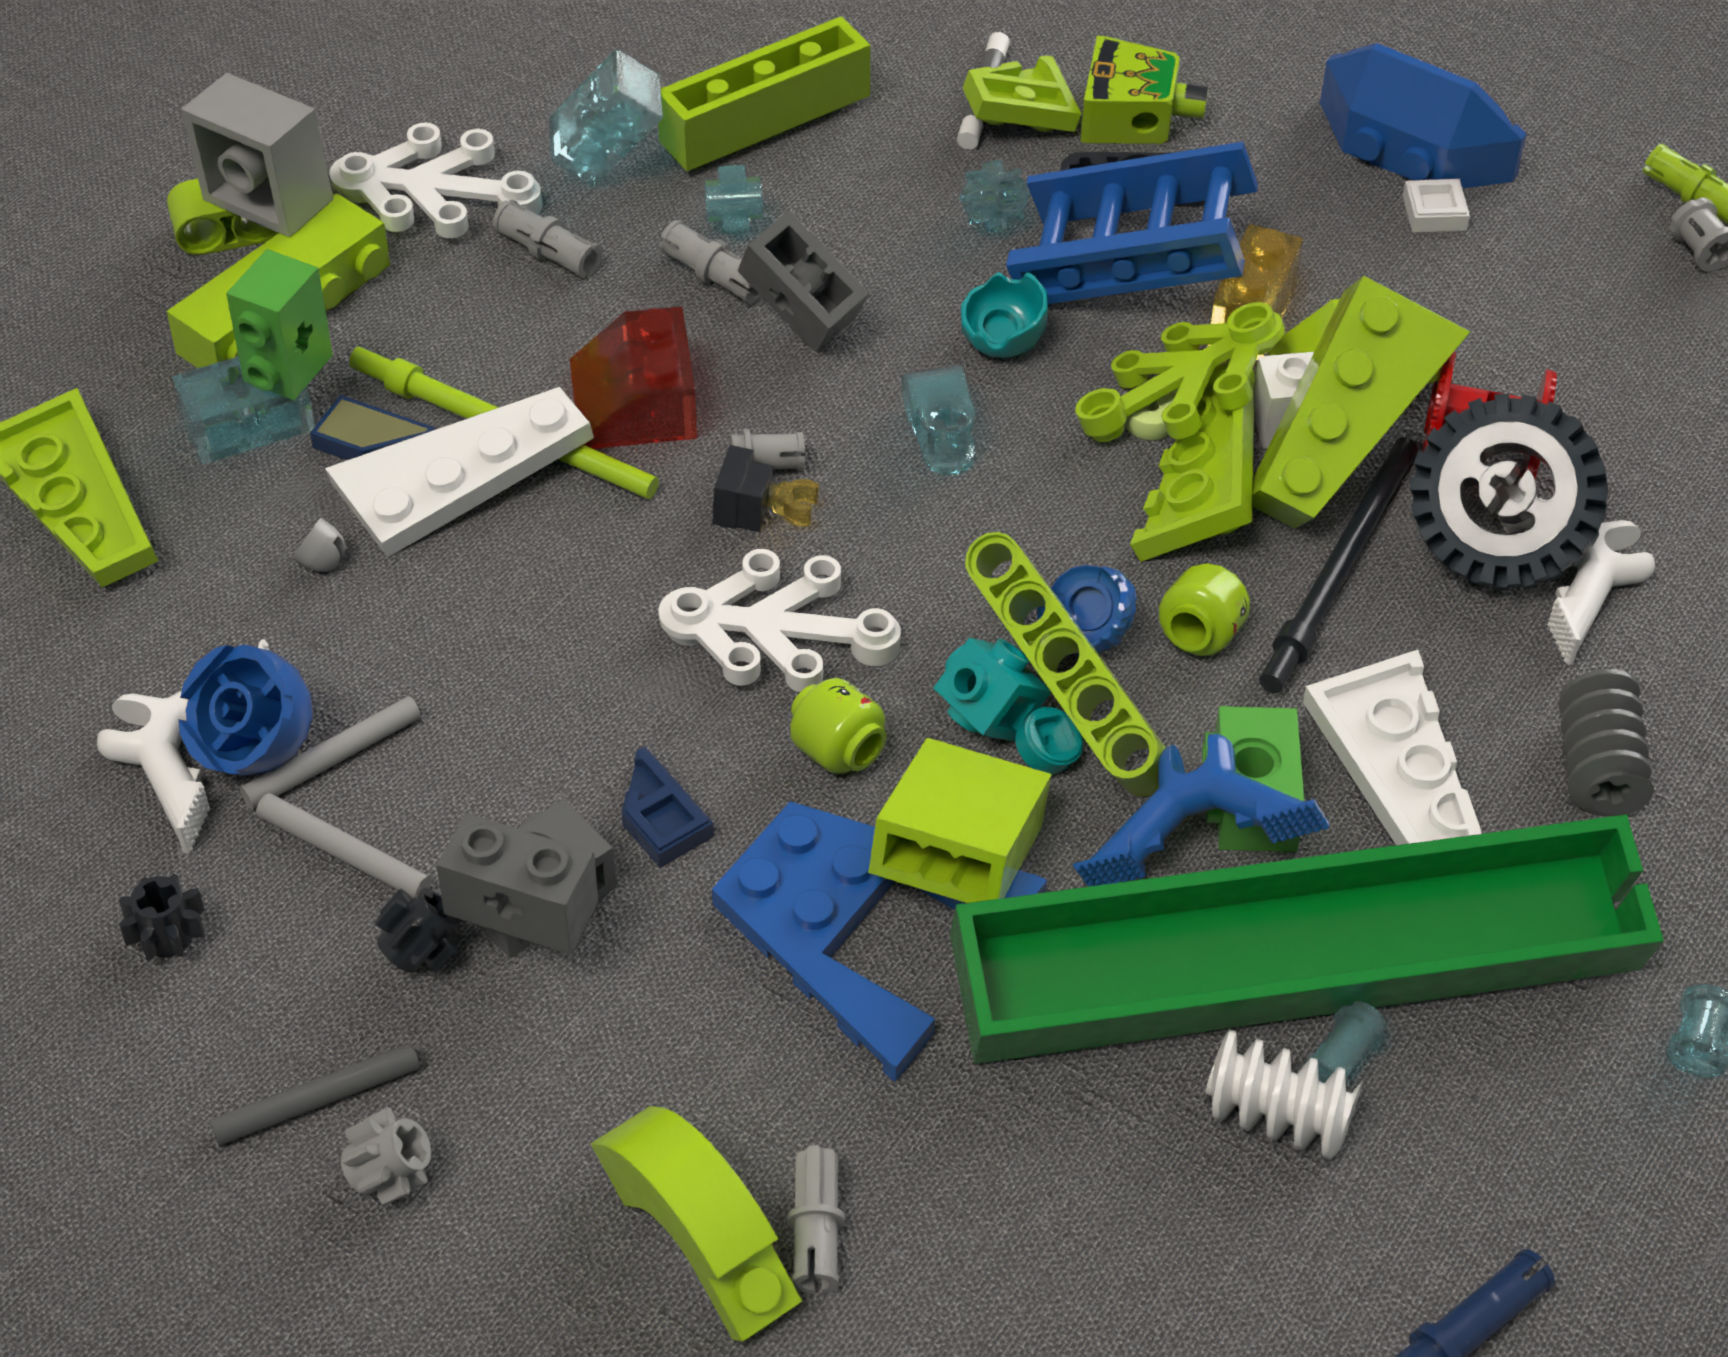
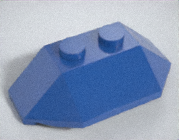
(1418, 119)

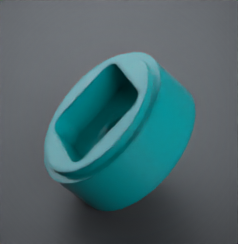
(1048, 740)

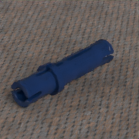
(1483, 1311)

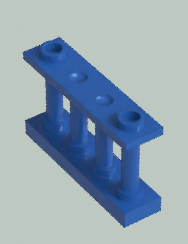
(1143, 258)

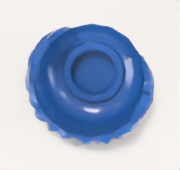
(1098, 601)

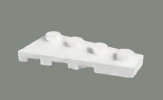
(1394, 748)

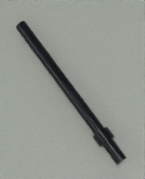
(1298, 635)

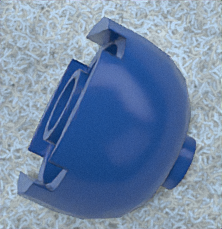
(244, 710)

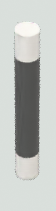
(993, 57)

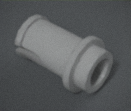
(778, 450)

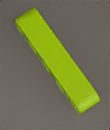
(1048, 643)

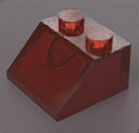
(637, 380)

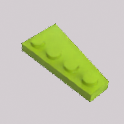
(69, 483)

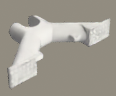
(1596, 575)
(157, 752)

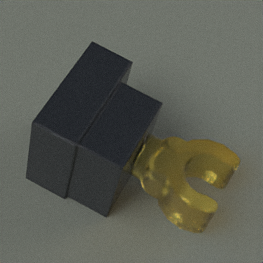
(747, 490)

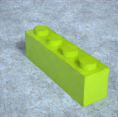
(764, 93)
(338, 240)

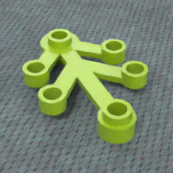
(1248, 333)

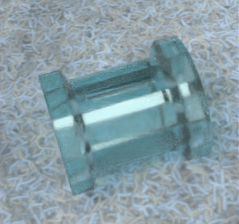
(1703, 1032)

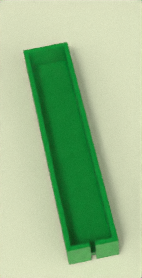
(1301, 937)

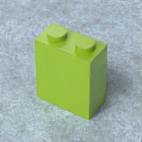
(959, 823)

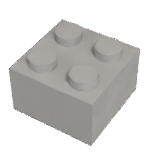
(258, 154)

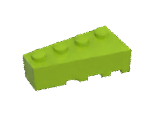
(1353, 390)

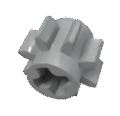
(386, 1156)

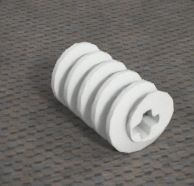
(1281, 1095)

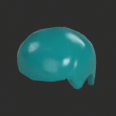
(1005, 315)

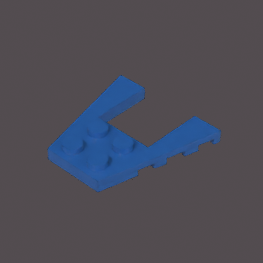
(802, 897)

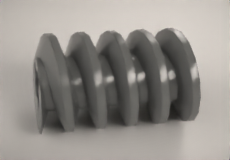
(1605, 743)

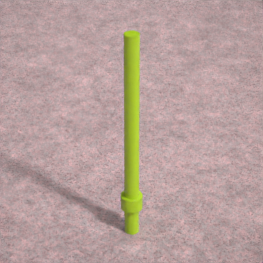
(409, 380)

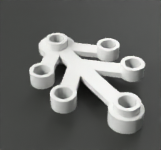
(367, 177)
(701, 616)

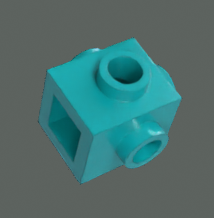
(990, 688)

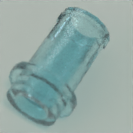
(1355, 1033)

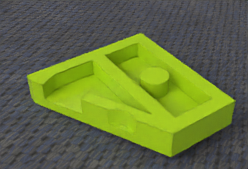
(1023, 97)

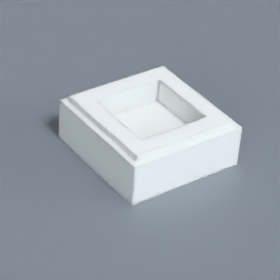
(1436, 205)

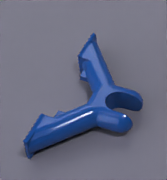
(1191, 793)

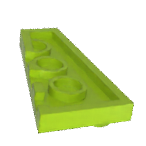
(1204, 480)

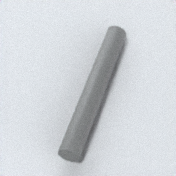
(331, 751)
(342, 845)

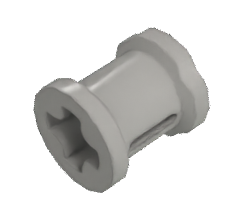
(1702, 236)

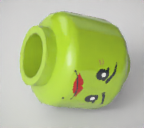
(1204, 609)
(838, 726)

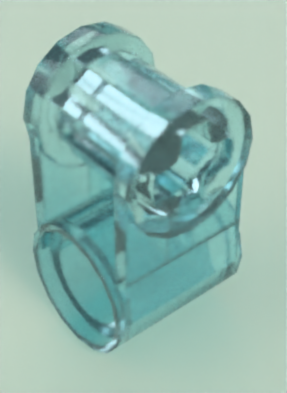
(941, 417)

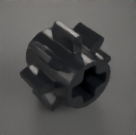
(161, 916)
(417, 931)

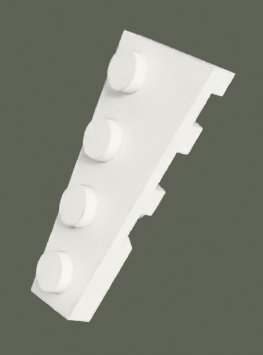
(448, 471)

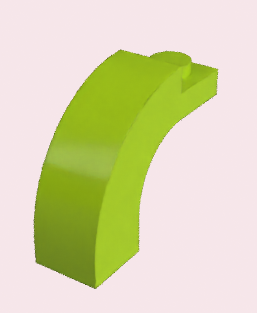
(705, 1207)

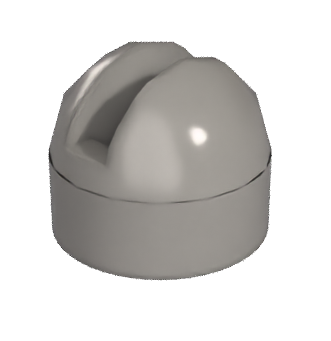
(321, 548)

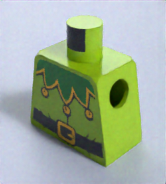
(1135, 94)

